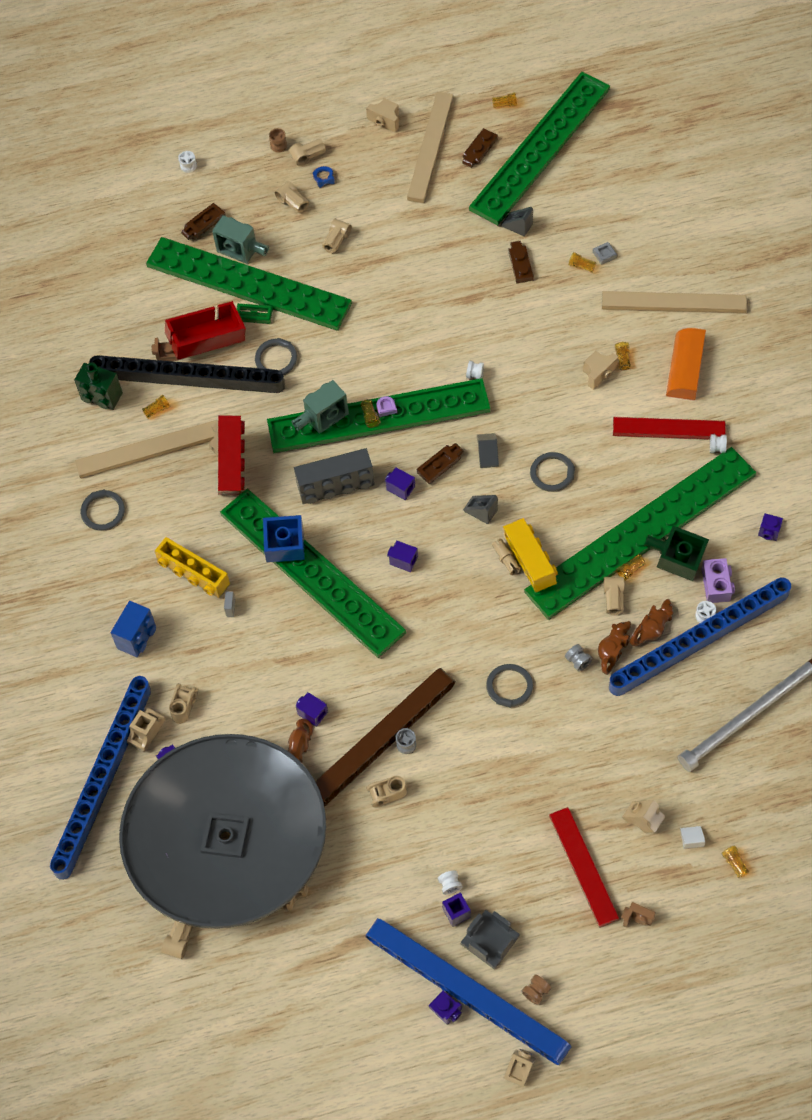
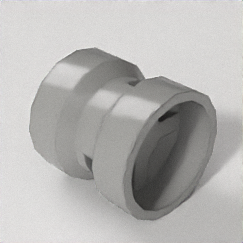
(578, 657)
(407, 737)

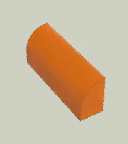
(686, 363)

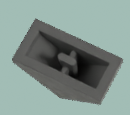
(519, 221)
(487, 450)
(482, 507)

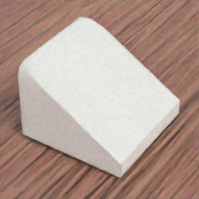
(692, 837)

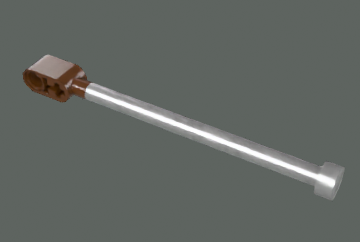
(690, 759)

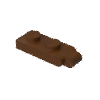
(479, 147)
(202, 222)
(520, 262)
(440, 462)

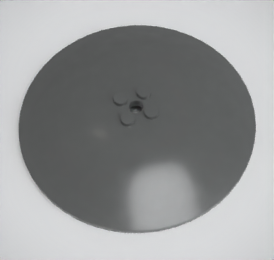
(213, 788)

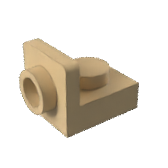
(519, 1067)

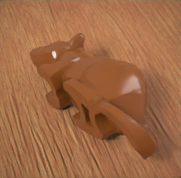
(653, 624)
(611, 646)
(299, 739)

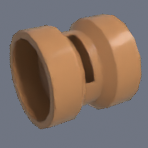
(277, 140)
(536, 989)

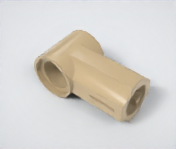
(303, 153)
(288, 194)
(337, 232)
(614, 594)
(177, 941)

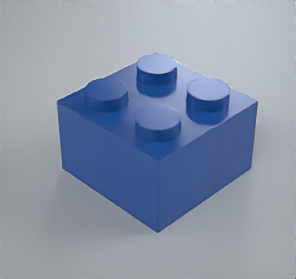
(283, 538)
(133, 629)

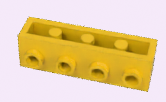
(530, 555)
(192, 567)

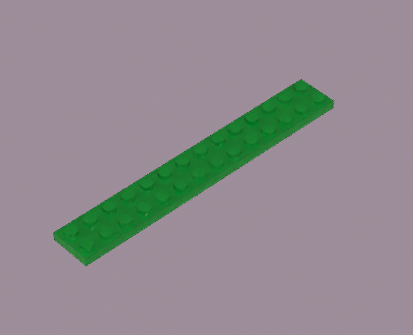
(627, 539)

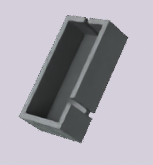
(334, 476)

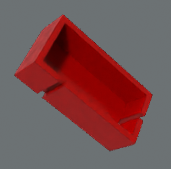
(201, 333)
(229, 455)

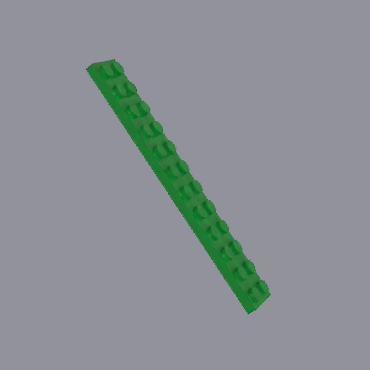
(539, 148)
(249, 283)
(412, 407)
(320, 580)

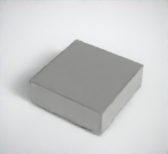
(604, 253)
(229, 605)

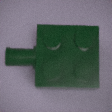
(98, 386)
(680, 552)

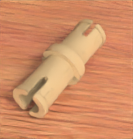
(506, 557)

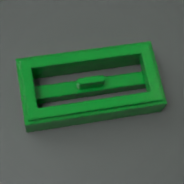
(254, 316)

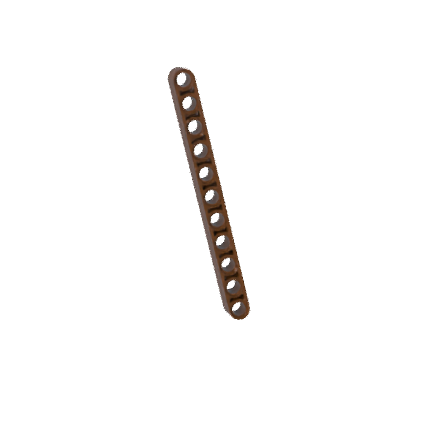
(384, 734)

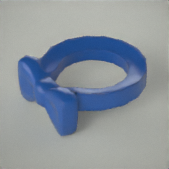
(321, 182)

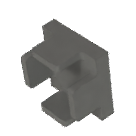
(490, 938)

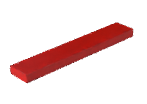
(667, 428)
(583, 867)

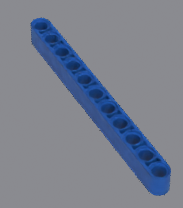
(695, 643)
(101, 785)
(468, 991)

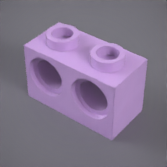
(714, 580)

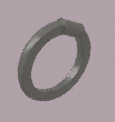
(281, 342)
(552, 455)
(99, 494)
(507, 702)

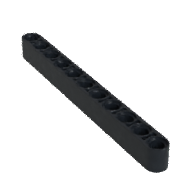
(195, 371)

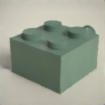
(237, 240)
(323, 408)

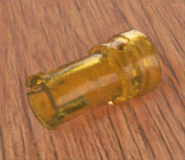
(508, 100)
(578, 261)
(622, 352)
(159, 405)
(371, 417)
(627, 569)
(733, 858)

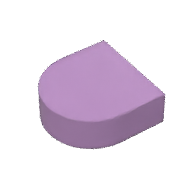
(386, 406)

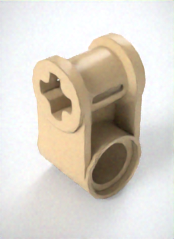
(182, 699)
(385, 791)

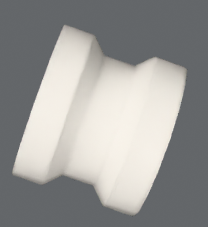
(187, 161)
(474, 370)
(718, 443)
(707, 608)
(450, 882)

